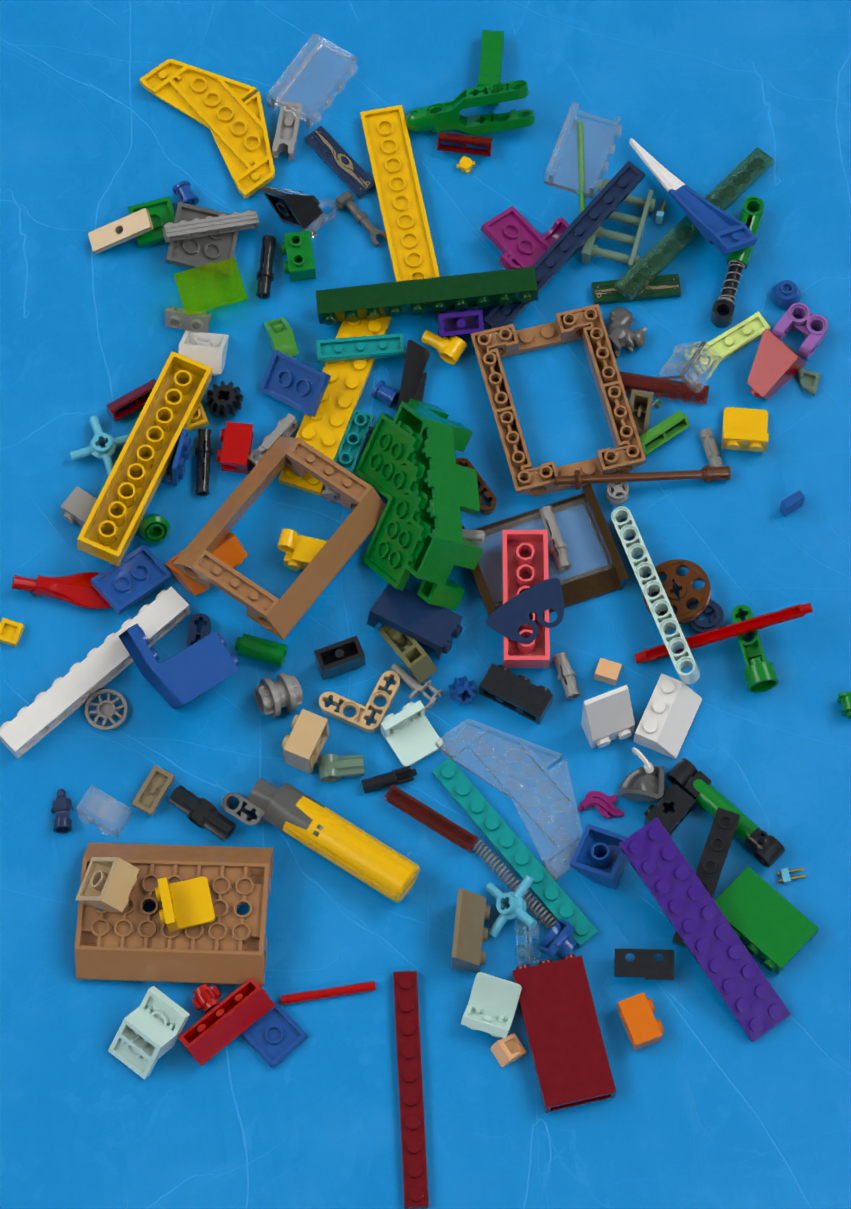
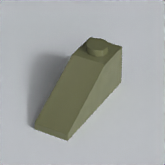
(409, 653)

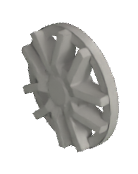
(106, 710)

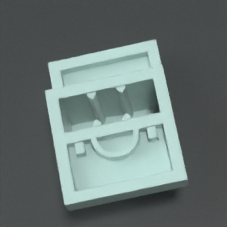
(148, 1032)

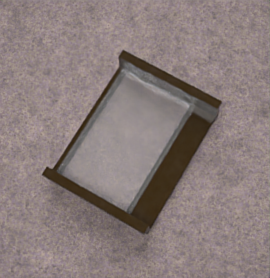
(591, 552)

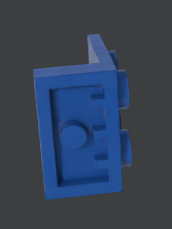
(176, 467)

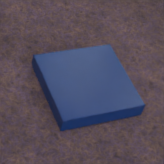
(274, 1036)

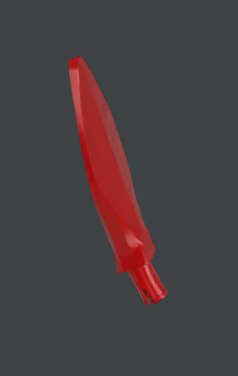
(71, 589)

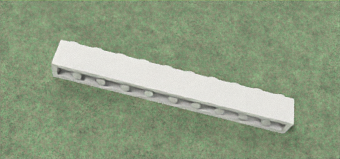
(90, 675)

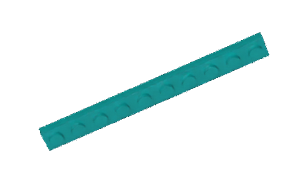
(513, 850)

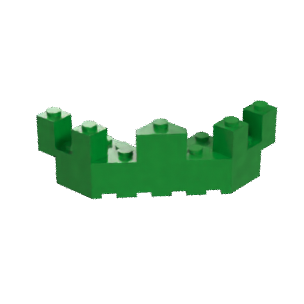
(421, 525)

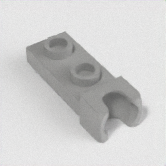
(286, 134)

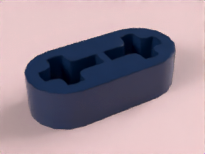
(193, 632)

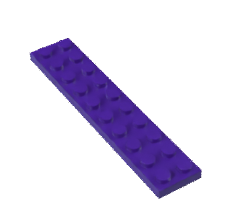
(704, 929)

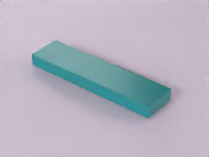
(360, 348)

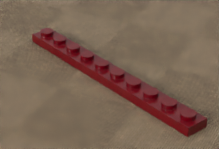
(410, 1090)

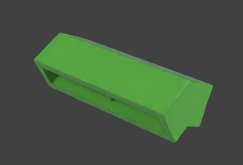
(659, 430)

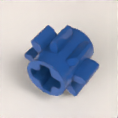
(462, 690)

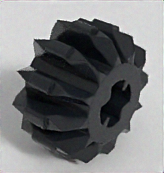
(224, 399)

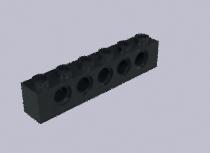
(714, 854)

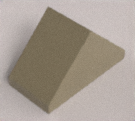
(641, 408)

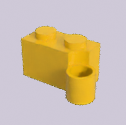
(298, 549)

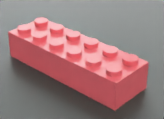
(523, 567)

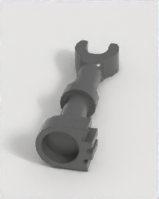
(346, 200)

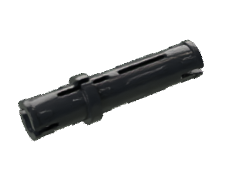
(265, 273)
(204, 438)

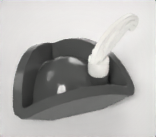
(643, 783)

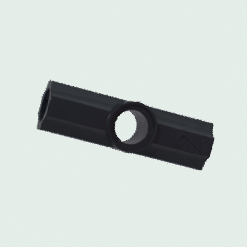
(202, 813)

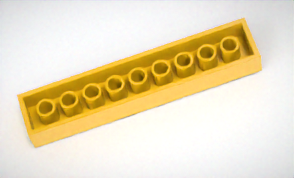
(144, 459)

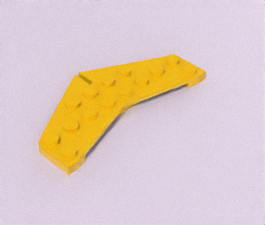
(220, 106)

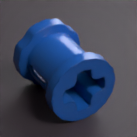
(184, 193)
(385, 393)

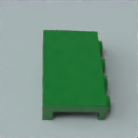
(765, 920)

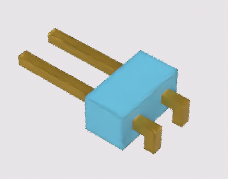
(786, 877)

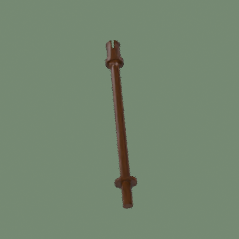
(705, 474)

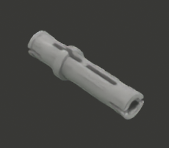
(558, 547)

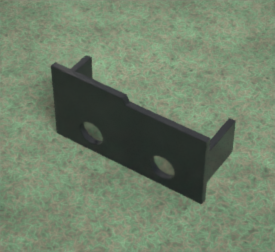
(644, 964)

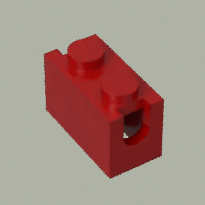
(236, 447)

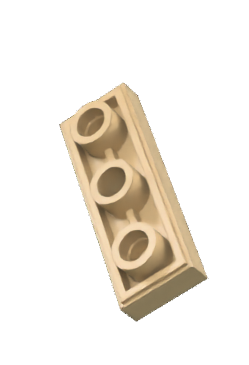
(111, 235)

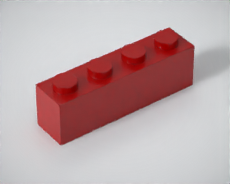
(226, 1021)

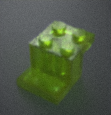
(210, 286)

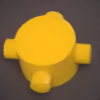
(466, 164)

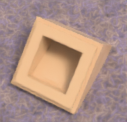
(607, 671)
(508, 1050)

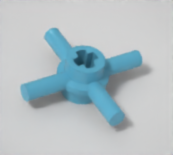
(100, 439)
(511, 905)

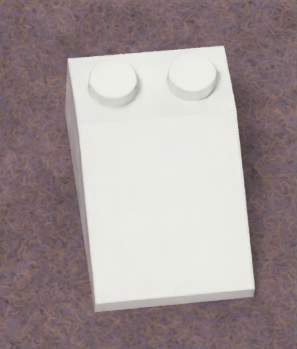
(608, 717)

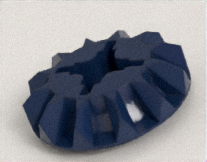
(716, 617)

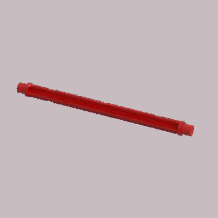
(729, 631)

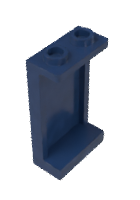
(417, 619)

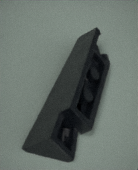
(413, 375)

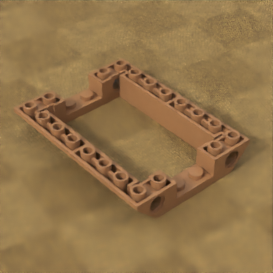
(569, 326)
(263, 607)

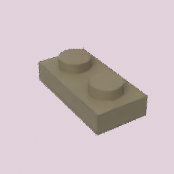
(153, 790)

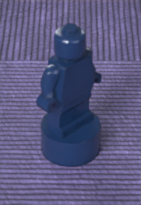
(61, 807)

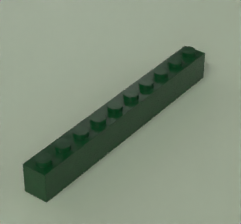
(426, 295)

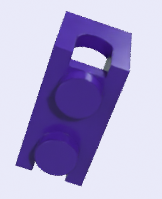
(459, 322)

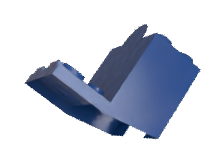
(185, 673)

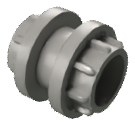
(276, 695)

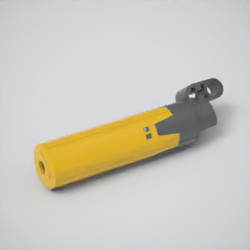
(328, 836)

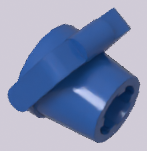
(558, 940)

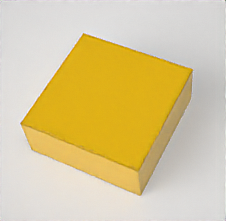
(10, 632)

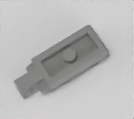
(285, 428)

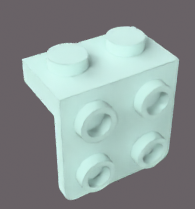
(410, 734)
(492, 1005)

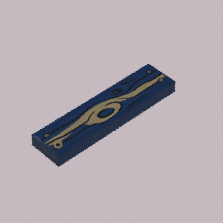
(340, 162)

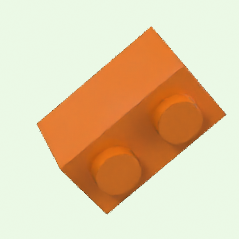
(639, 1021)

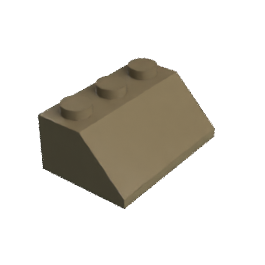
(469, 931)

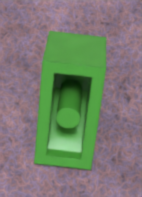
(281, 336)

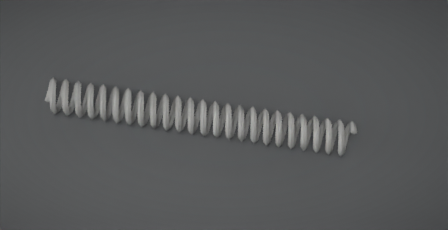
(512, 886)

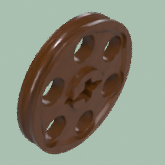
(686, 591)

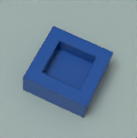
(792, 503)

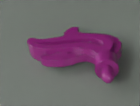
(603, 803)

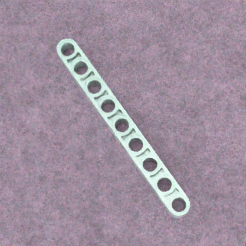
(658, 603)

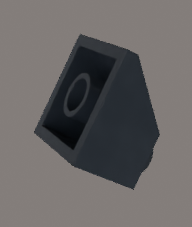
(293, 206)

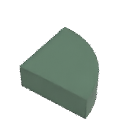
(809, 381)

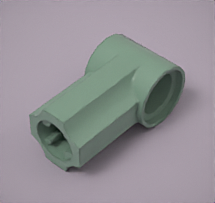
(335, 767)

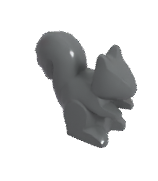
(620, 333)

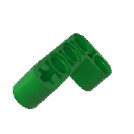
(491, 58)

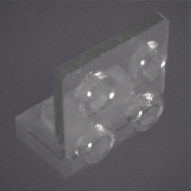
(692, 364)

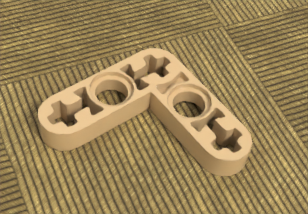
(363, 712)

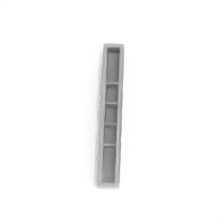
(210, 226)

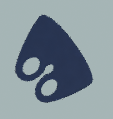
(516, 611)

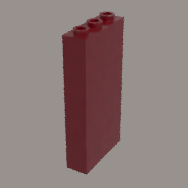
(563, 1033)

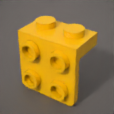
(745, 429)
(185, 903)

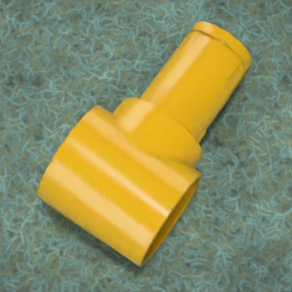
(448, 348)

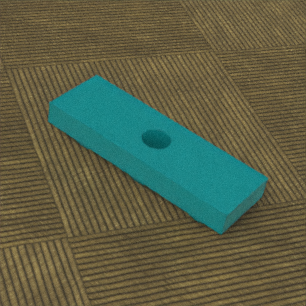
(357, 429)

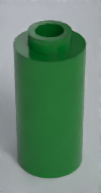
(261, 649)

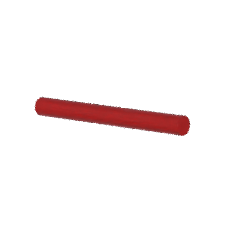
(328, 992)

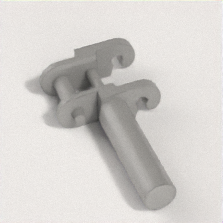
(418, 689)

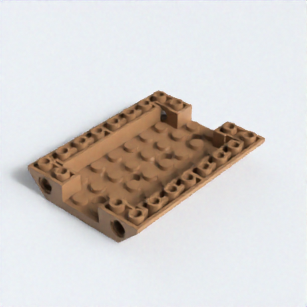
(142, 949)

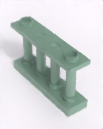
(592, 250)

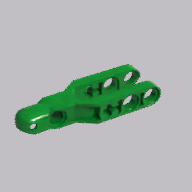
(446, 115)

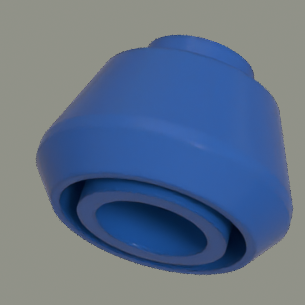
(785, 294)

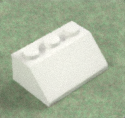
(667, 717)

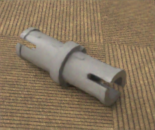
(566, 676)

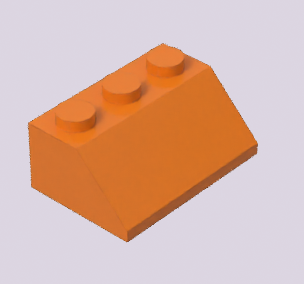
(228, 551)

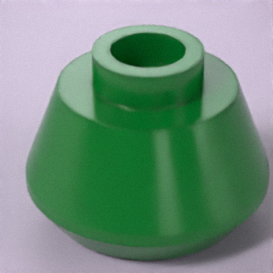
(154, 528)

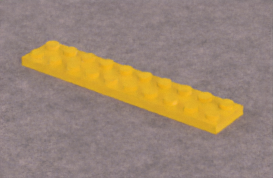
(399, 194)
(339, 400)

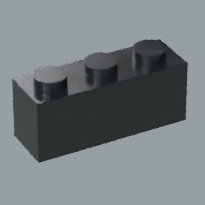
(516, 693)

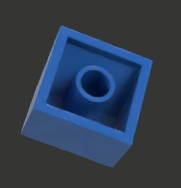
(600, 856)

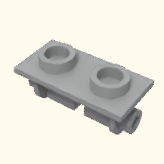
(177, 319)

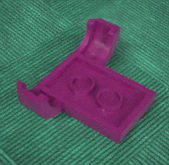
(518, 239)

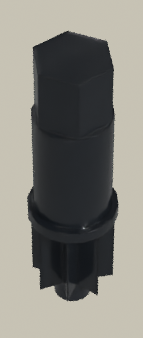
(388, 779)

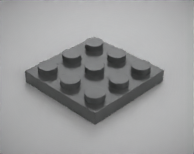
(200, 250)

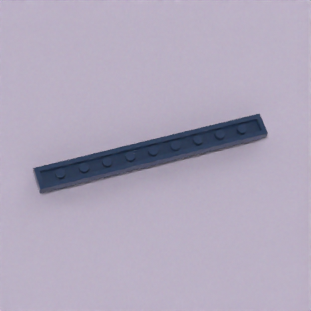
(573, 238)

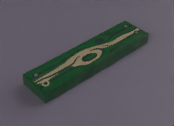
(660, 287)

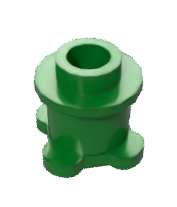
(845, 700)

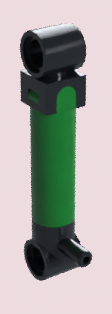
(697, 785)

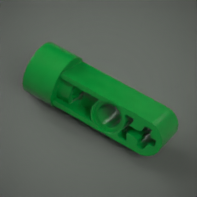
(760, 673)

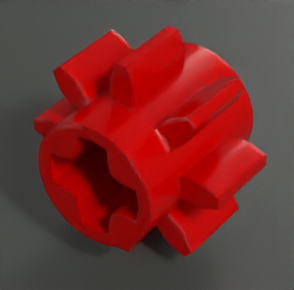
(206, 997)

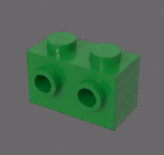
(299, 255)

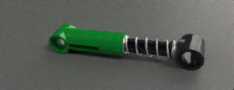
(736, 263)

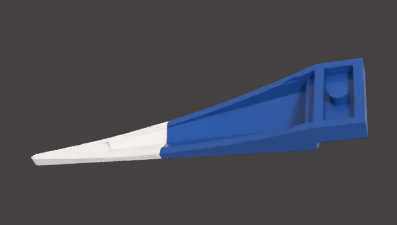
(713, 223)

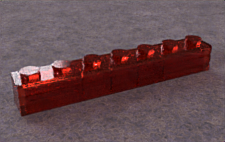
(663, 388)
(431, 818)

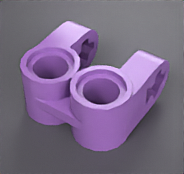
(804, 325)

